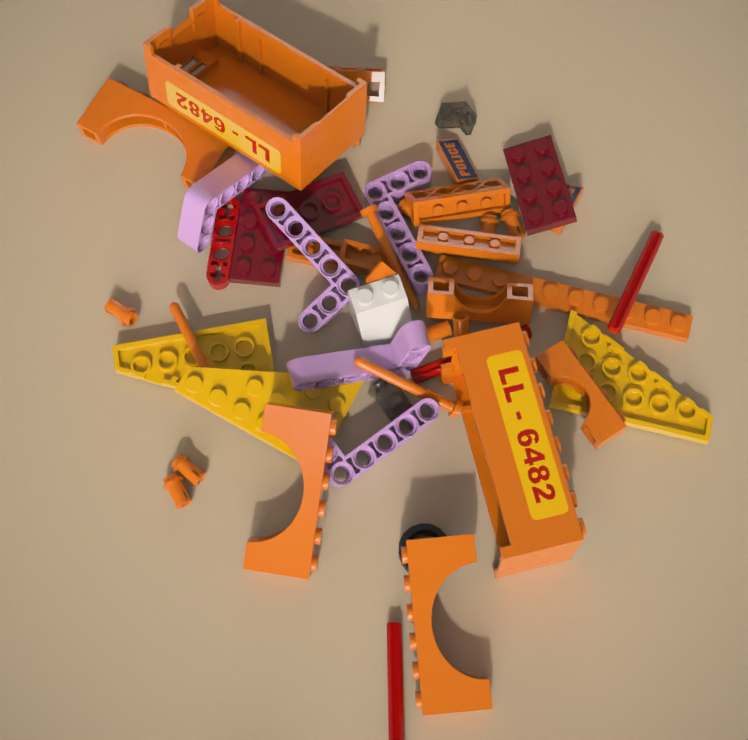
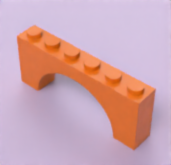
(121, 108)
(309, 437)
(441, 684)

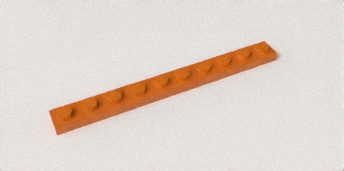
(567, 298)

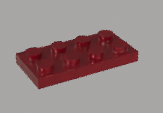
(539, 185)
(321, 204)
(252, 255)

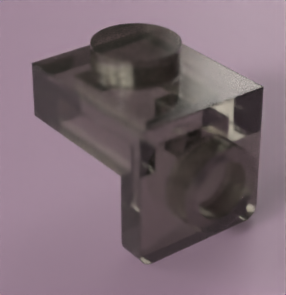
(456, 116)
(389, 398)

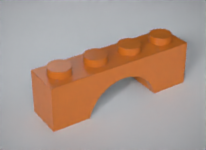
(507, 306)
(560, 367)

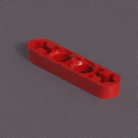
(222, 242)

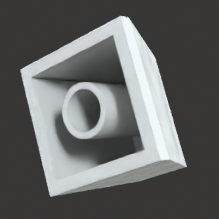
(379, 310)

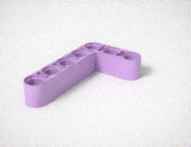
(210, 194)
(396, 225)
(319, 260)
(337, 368)
(371, 448)

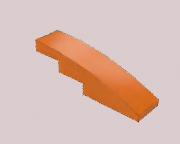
(356, 255)

